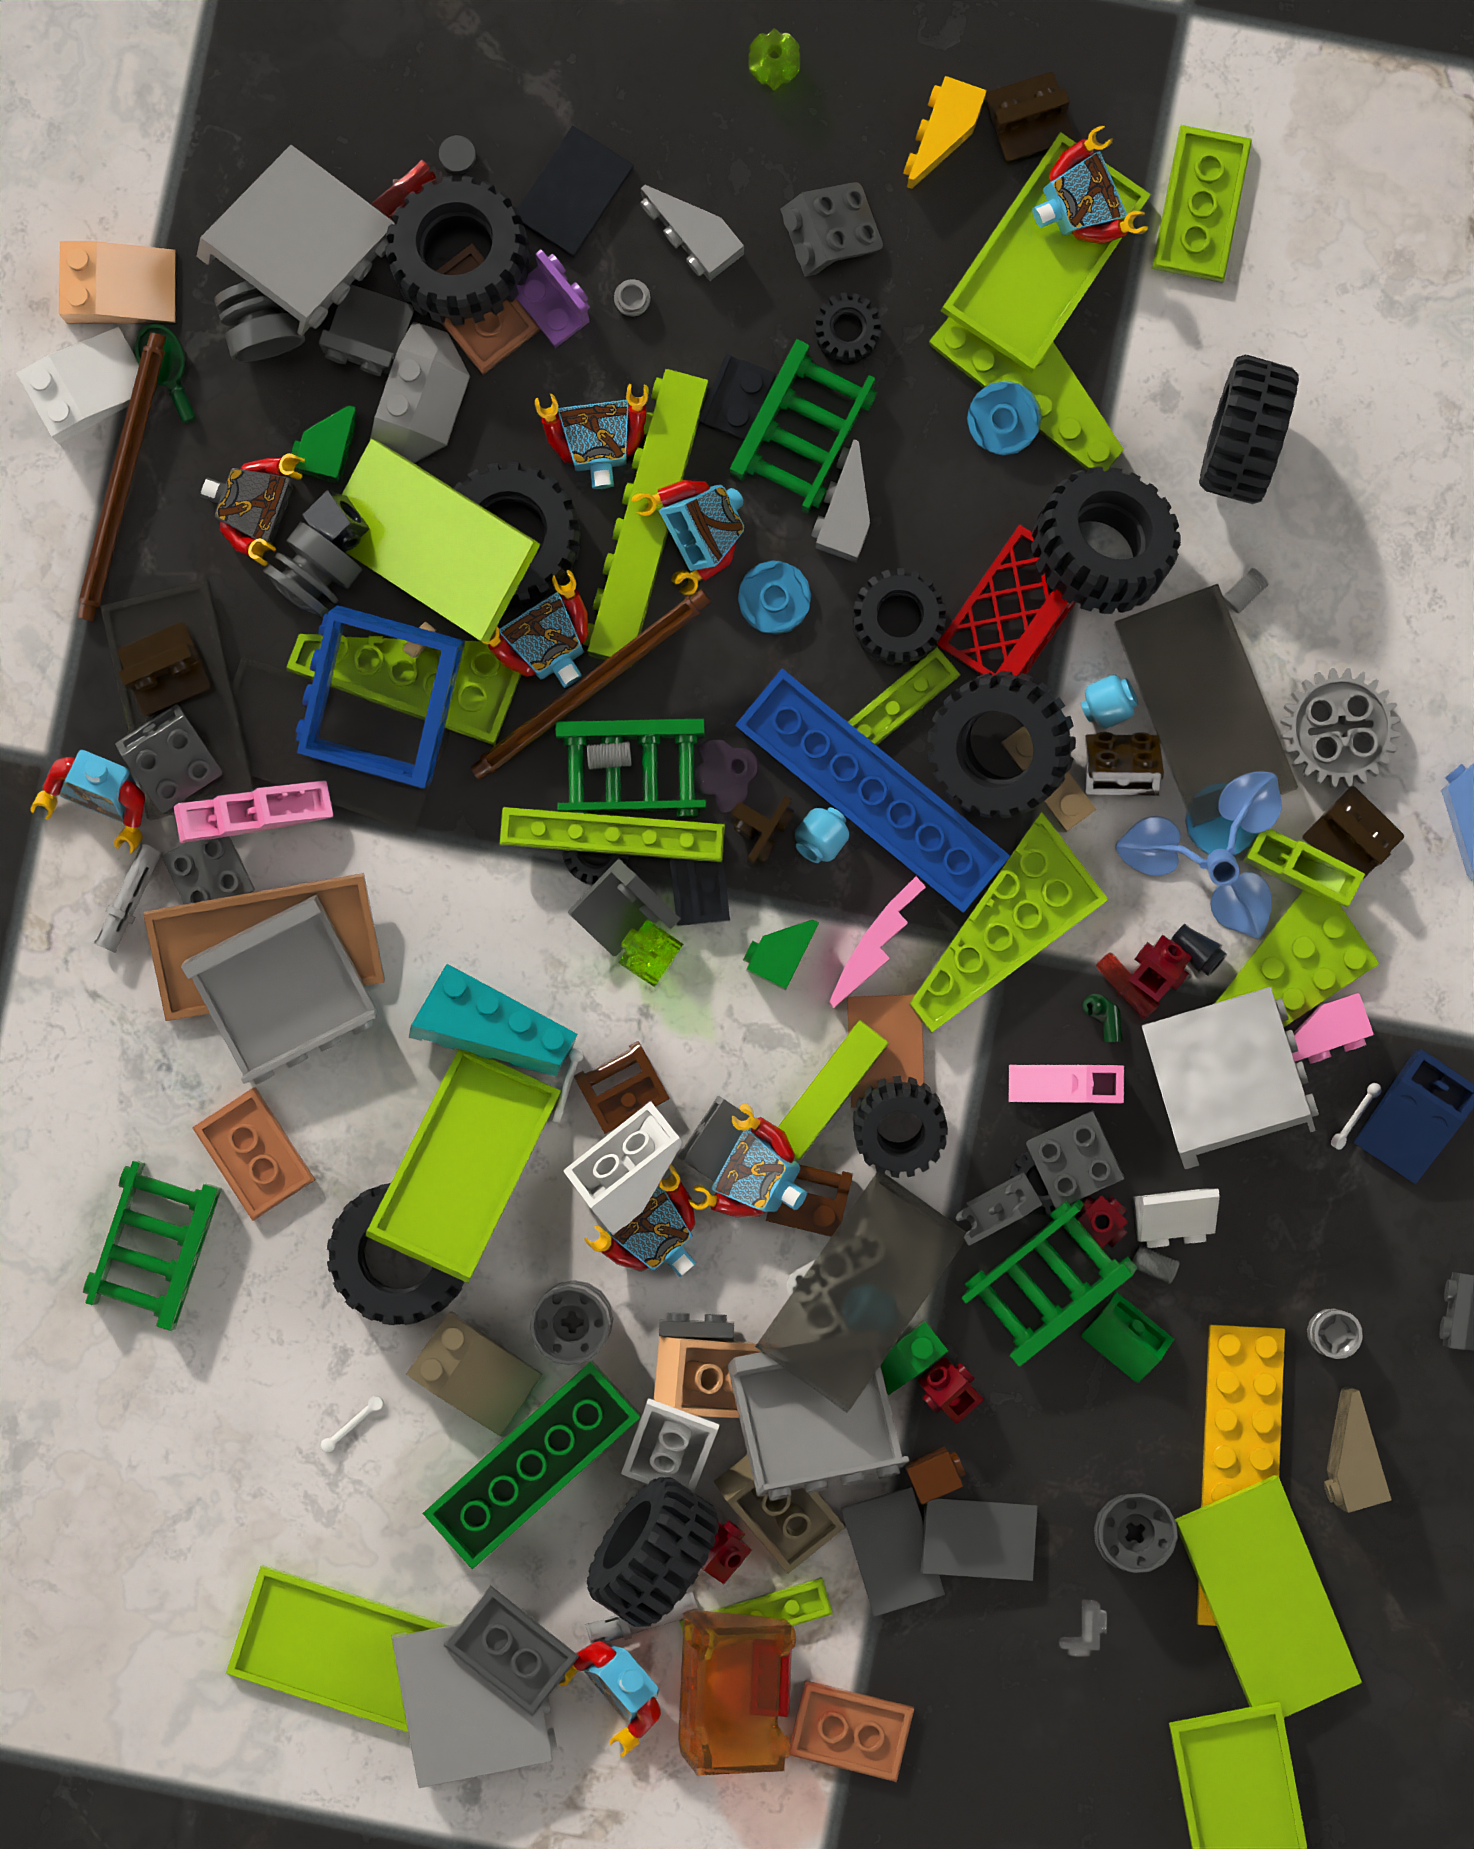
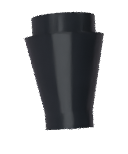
(1204, 951)

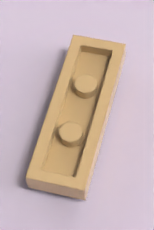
(1069, 801)

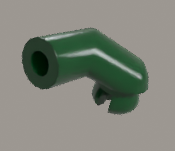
(1107, 1014)

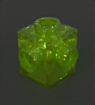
(772, 70)
(649, 952)

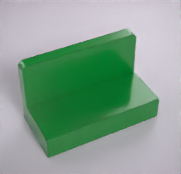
(1127, 1338)

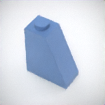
(1460, 807)

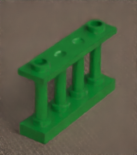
(766, 429)
(648, 734)
(178, 1272)
(1055, 1318)

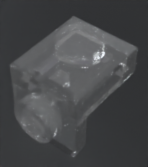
(1093, 1623)

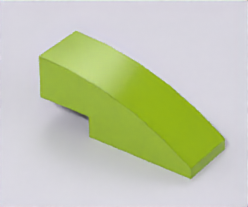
(1304, 867)

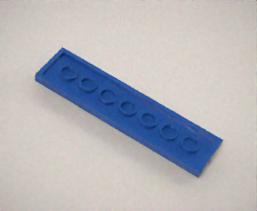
(872, 790)

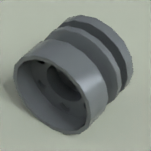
(260, 324)
(312, 570)
(556, 1337)
(1157, 1532)

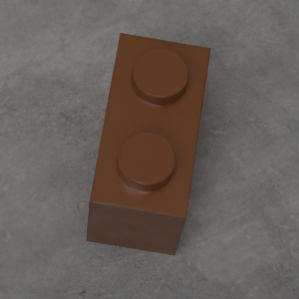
(935, 1474)

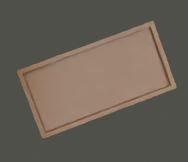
(191, 928)

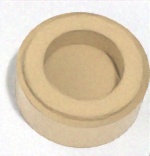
(414, 649)

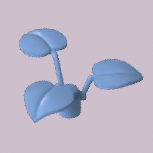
(1238, 901)

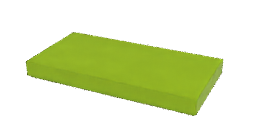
(1201, 203)

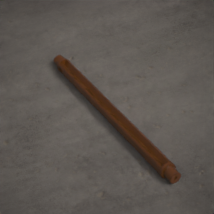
(121, 476)
(591, 684)

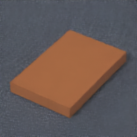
(497, 336)
(899, 1025)
(253, 1153)
(851, 1731)

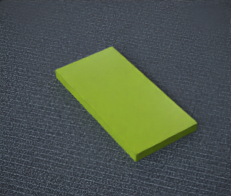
(1032, 275)
(436, 541)
(463, 1164)
(1268, 1598)
(324, 1646)
(1238, 1780)

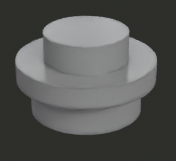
(632, 298)

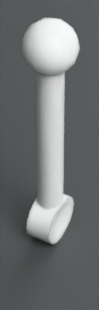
(575, 1056)
(1339, 1139)
(374, 1404)

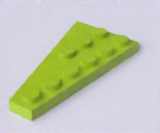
(1305, 957)

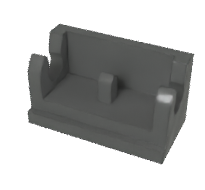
(713, 1139)
(999, 1207)

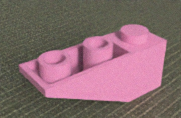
(1332, 1026)
(1066, 1083)

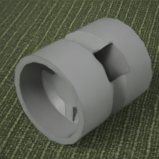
(1334, 1333)

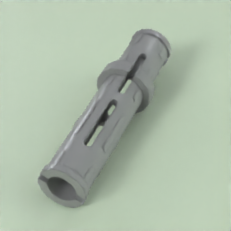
(128, 898)
(616, 1628)

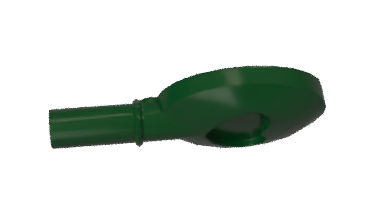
(172, 367)

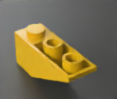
(951, 123)

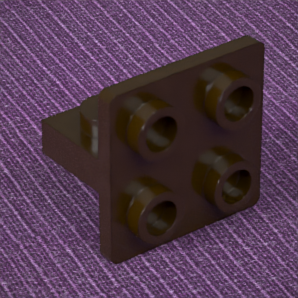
(1029, 115)
(163, 669)
(1123, 764)
(752, 823)
(1354, 832)

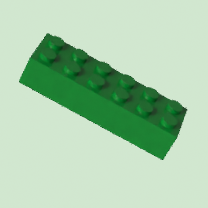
(532, 1464)

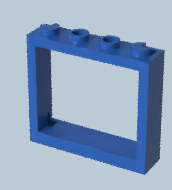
(316, 698)

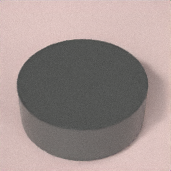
(457, 154)

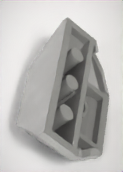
(421, 394)

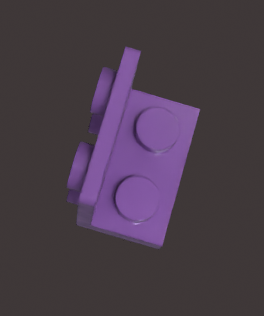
(552, 302)

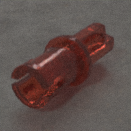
(402, 188)
(1118, 976)

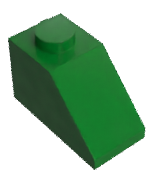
(327, 446)
(780, 953)
(911, 1356)

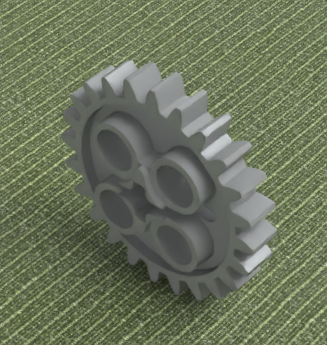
(1345, 760)

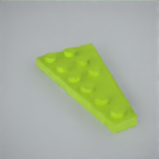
(1066, 409)
(388, 676)
(1023, 911)

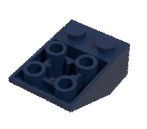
(1417, 1116)

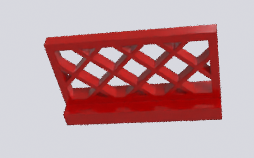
(1036, 635)

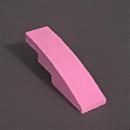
(253, 811)
(868, 954)

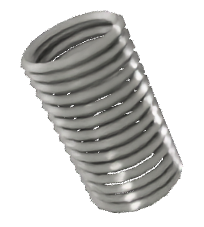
(1244, 590)
(608, 755)
(1155, 1260)

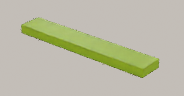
(612, 834)

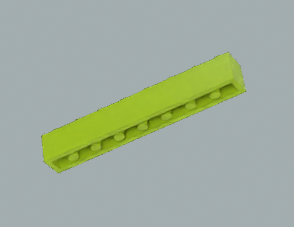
(640, 537)

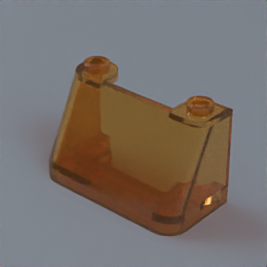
(732, 1692)

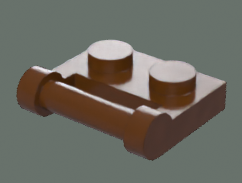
(626, 1098)
(817, 1212)

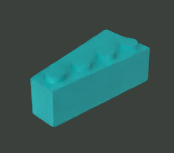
(489, 1023)

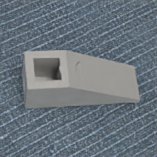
(699, 232)
(847, 518)

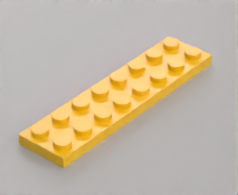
(1240, 1415)

